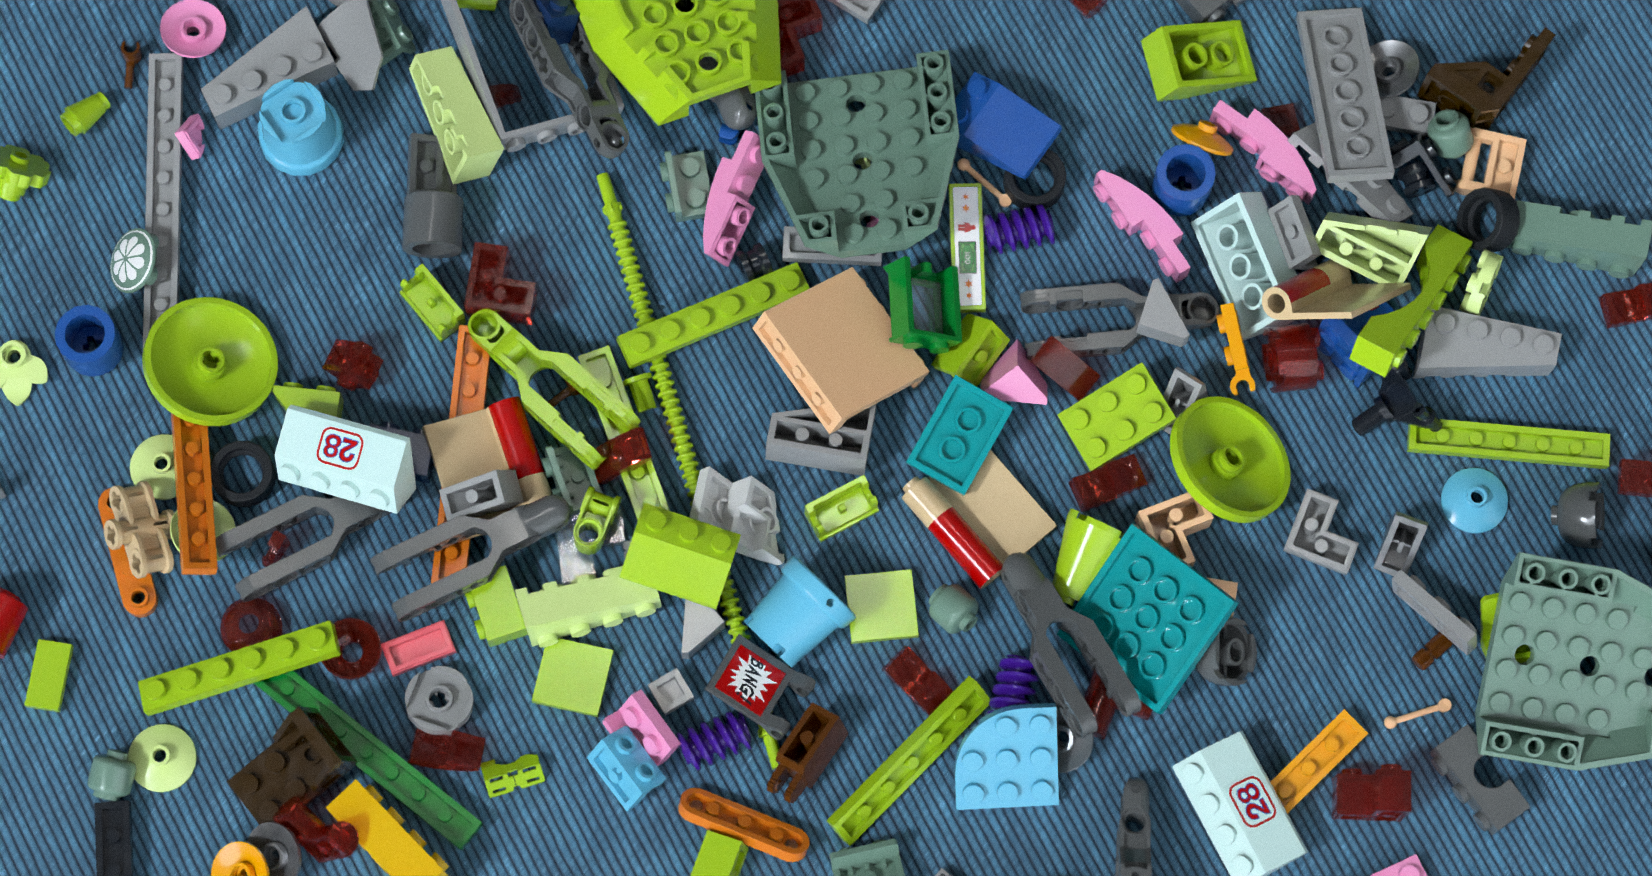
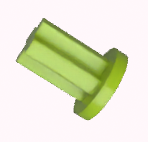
(641, 392)

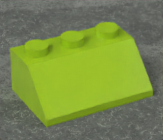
(680, 556)

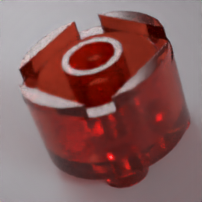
(1292, 357)

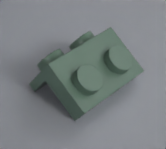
(569, 476)
(874, 859)

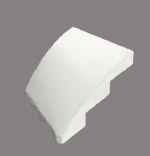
(742, 508)

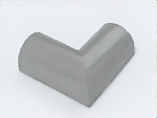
(1312, 540)

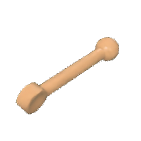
(964, 165)
(1443, 706)

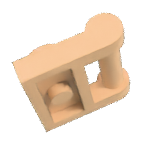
(1502, 164)

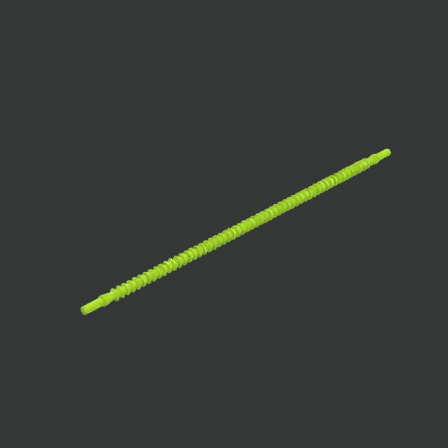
(612, 210)

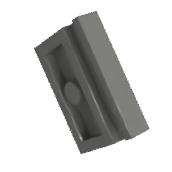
(427, 165)

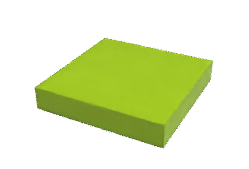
(882, 606)
(573, 677)

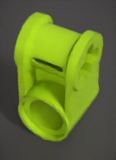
(596, 514)

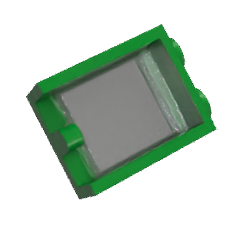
(924, 306)

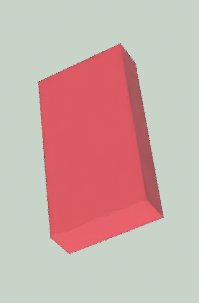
(418, 648)

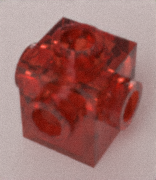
(353, 364)

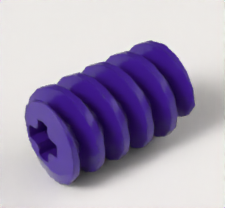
(1018, 229)
(1013, 682)
(715, 740)

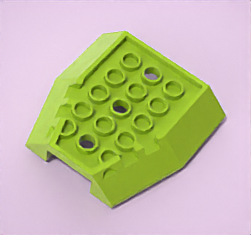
(659, 49)

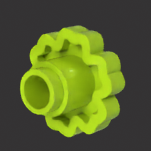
(19, 171)

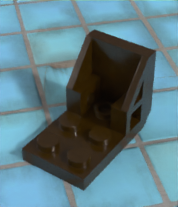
(1464, 87)
(299, 763)

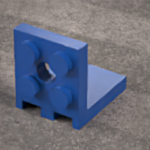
(1338, 340)

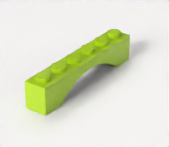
(1386, 336)

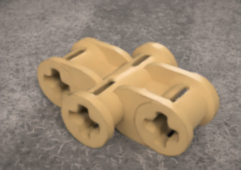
(140, 529)

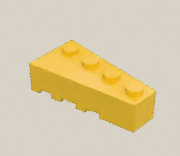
(382, 833)

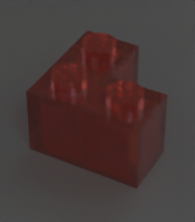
(796, 21)
(492, 290)
(1372, 797)

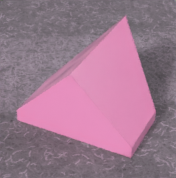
(1015, 378)

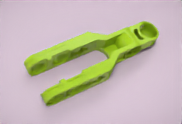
(524, 360)

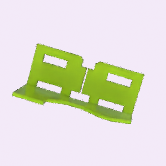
(492, 770)

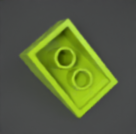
(1197, 59)

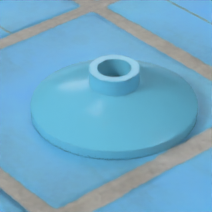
(1463, 511)

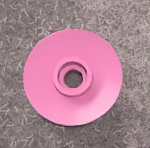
(193, 17)

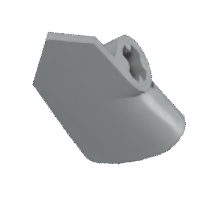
(355, 43)

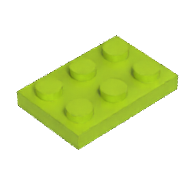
(1117, 417)

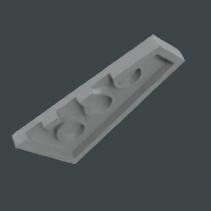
(1373, 196)

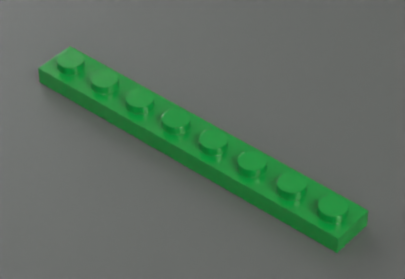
(379, 761)

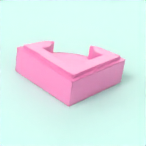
(191, 136)

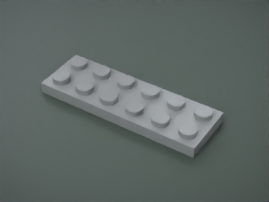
(1344, 95)

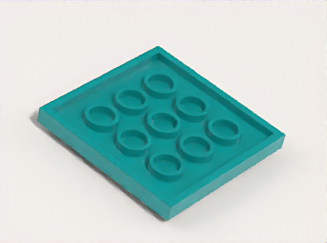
(1153, 615)

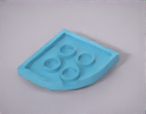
(1009, 759)

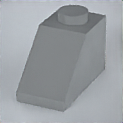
(482, 494)

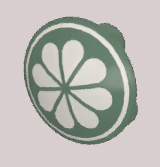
(134, 260)

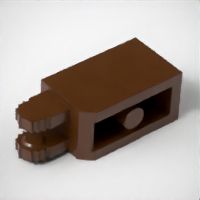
(807, 751)

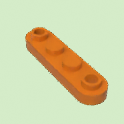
(127, 583)
(743, 824)

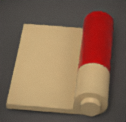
(1326, 294)
(488, 442)
(985, 523)

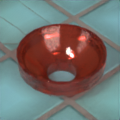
(269, 623)
(361, 633)

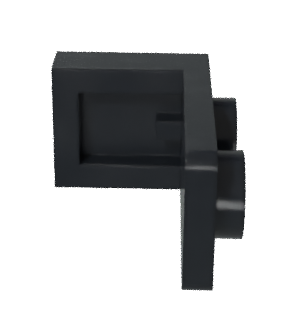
(1404, 151)

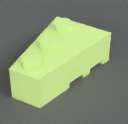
(1371, 246)

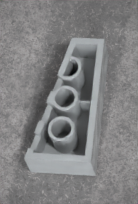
(288, 53)
(1483, 346)

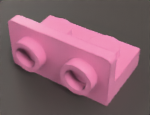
(646, 726)

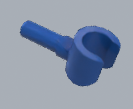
(728, 135)

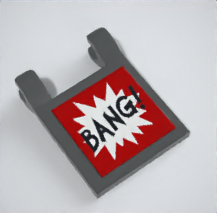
(754, 682)

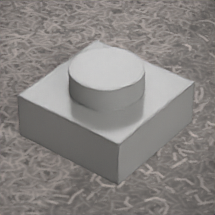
(671, 691)

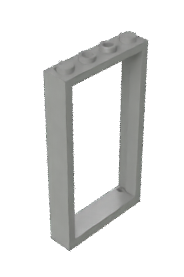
(515, 139)

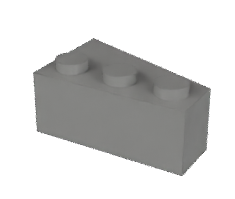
(802, 440)

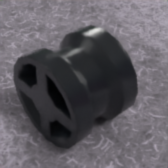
(1416, 180)
(753, 262)

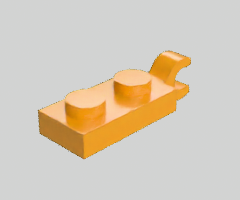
(1235, 352)

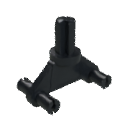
(1397, 404)

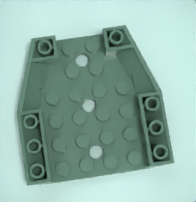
(905, 131)
(1546, 705)

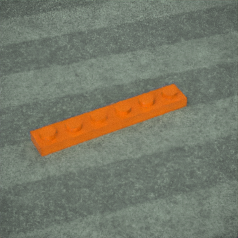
(194, 498)

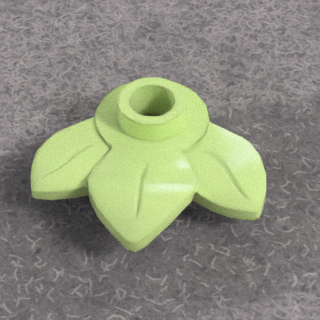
(18, 377)

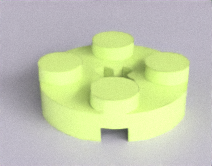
(1481, 283)

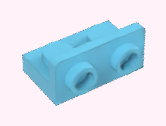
(625, 767)

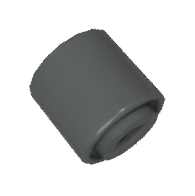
(433, 223)

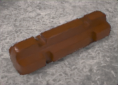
(1432, 650)

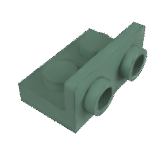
(392, 33)
(687, 184)

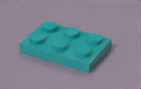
(959, 435)

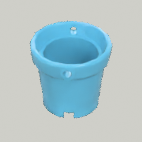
(299, 128)
(798, 613)

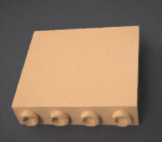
(839, 348)

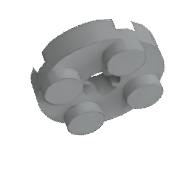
(457, 694)

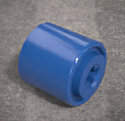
(1184, 164)
(75, 332)

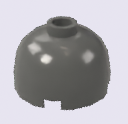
(1580, 515)
(1229, 655)

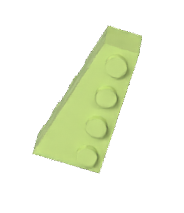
(455, 115)
(583, 605)

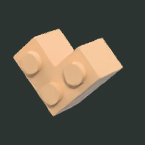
(1173, 521)

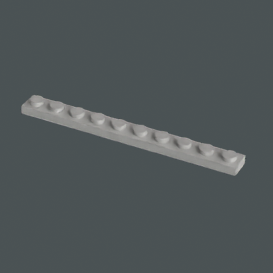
(164, 181)

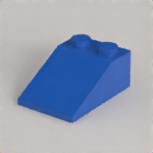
(1002, 126)

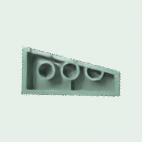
(1582, 239)

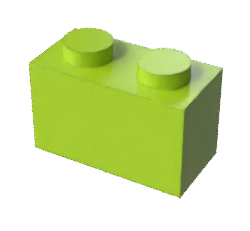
(498, 610)

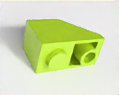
(322, 399)

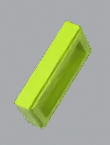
(49, 675)

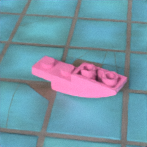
(1277, 158)
(728, 198)
(1138, 211)

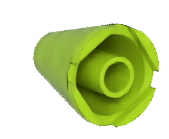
(1082, 554)

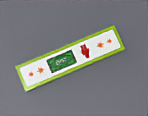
(968, 244)

